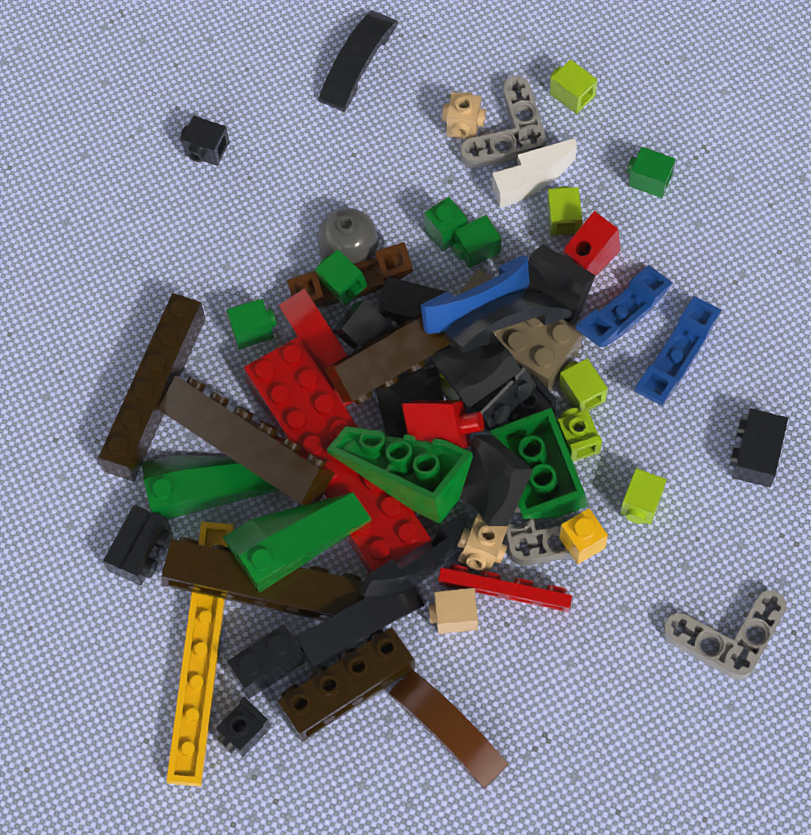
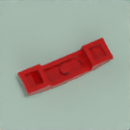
(313, 332)

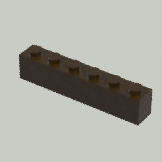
(139, 412)
(245, 440)
(218, 574)

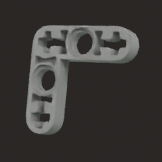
(520, 130)
(530, 536)
(727, 647)

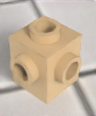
(463, 115)
(482, 545)

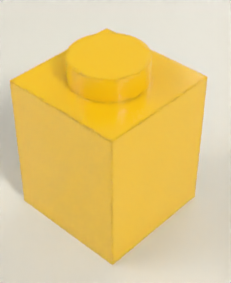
(583, 536)

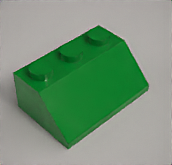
(554, 483)

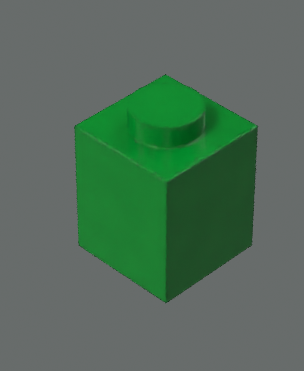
(651, 171)
(442, 221)
(476, 242)
(341, 277)
(251, 323)

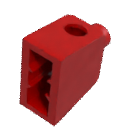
(594, 244)
(441, 421)

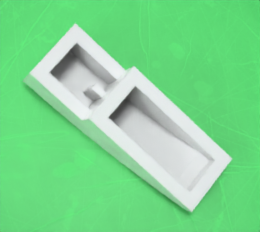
(533, 172)

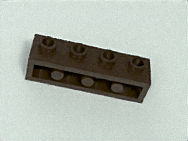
(384, 359)
(346, 683)

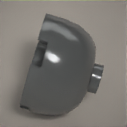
(350, 233)

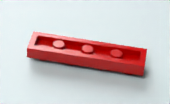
(492, 585)

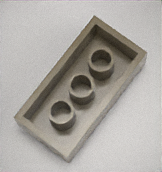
(536, 346)

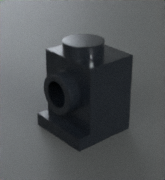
(540, 399)
(256, 727)

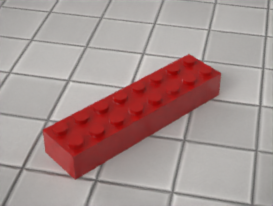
(311, 413)

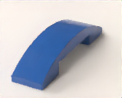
(446, 309)
(626, 309)
(678, 352)

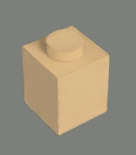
(454, 611)

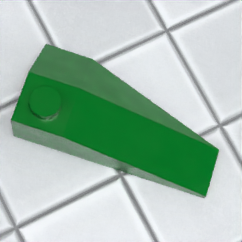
(413, 471)
(197, 483)
(287, 539)

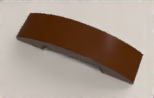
(390, 262)
(449, 727)

